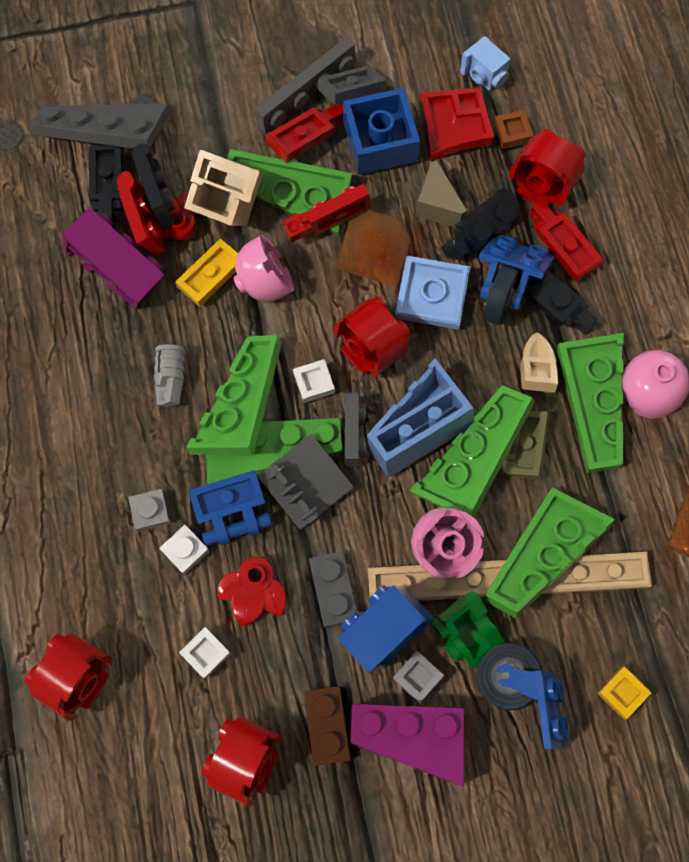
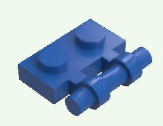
(225, 498)

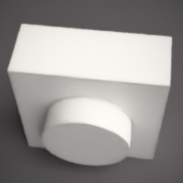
(314, 381)
(184, 549)
(205, 653)

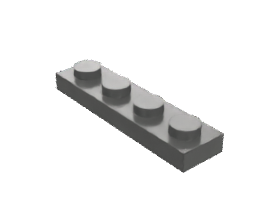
(304, 86)

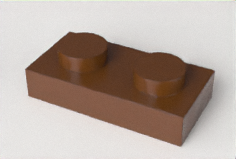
(326, 726)

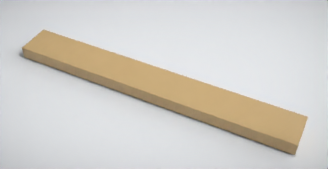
(586, 574)

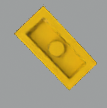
(208, 273)

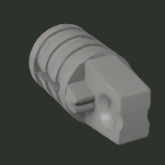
(169, 374)

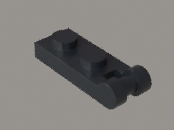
(154, 184)

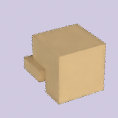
(223, 189)

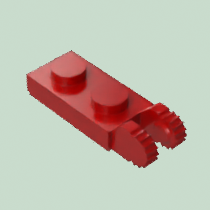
(139, 214)

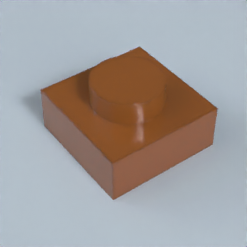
(513, 129)

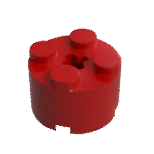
(547, 168)
(372, 337)
(68, 675)
(242, 760)

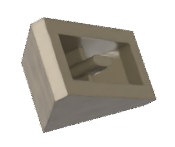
(439, 199)

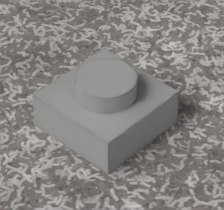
(149, 510)
(418, 677)

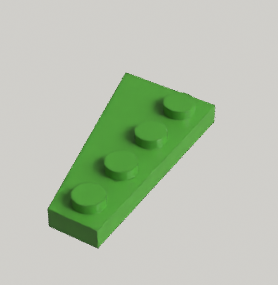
(294, 185)
(594, 389)
(241, 402)
(273, 442)
(473, 461)
(547, 548)

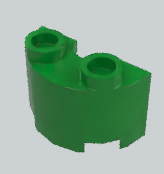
(467, 630)

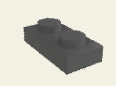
(351, 84)
(354, 416)
(332, 588)

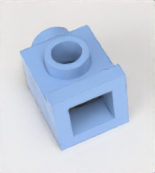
(486, 64)

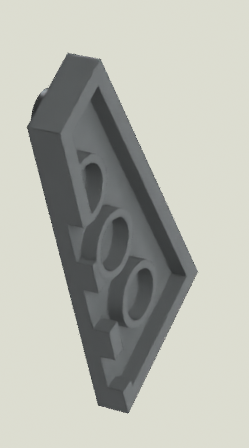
(102, 124)

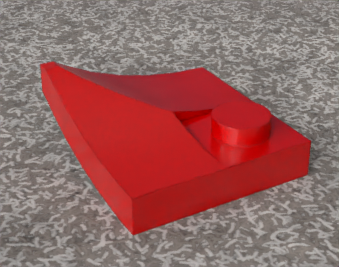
(454, 121)

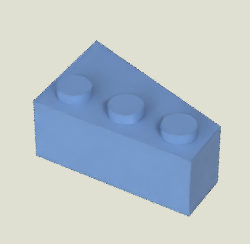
(421, 421)

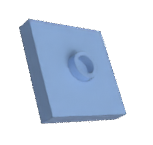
(432, 292)

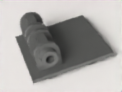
(305, 481)

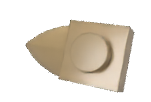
(538, 365)

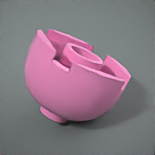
(261, 271)
(655, 384)
(447, 542)

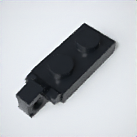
(104, 169)
(482, 225)
(559, 302)

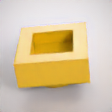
(624, 693)

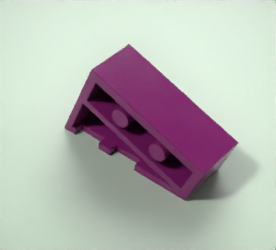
(112, 257)
(415, 736)

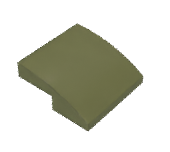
(528, 449)

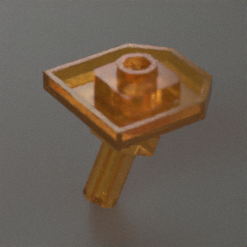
(375, 248)

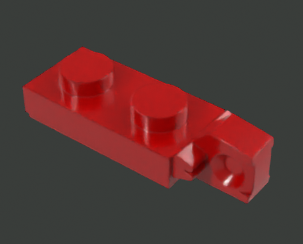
(305, 131)
(328, 213)
(565, 241)

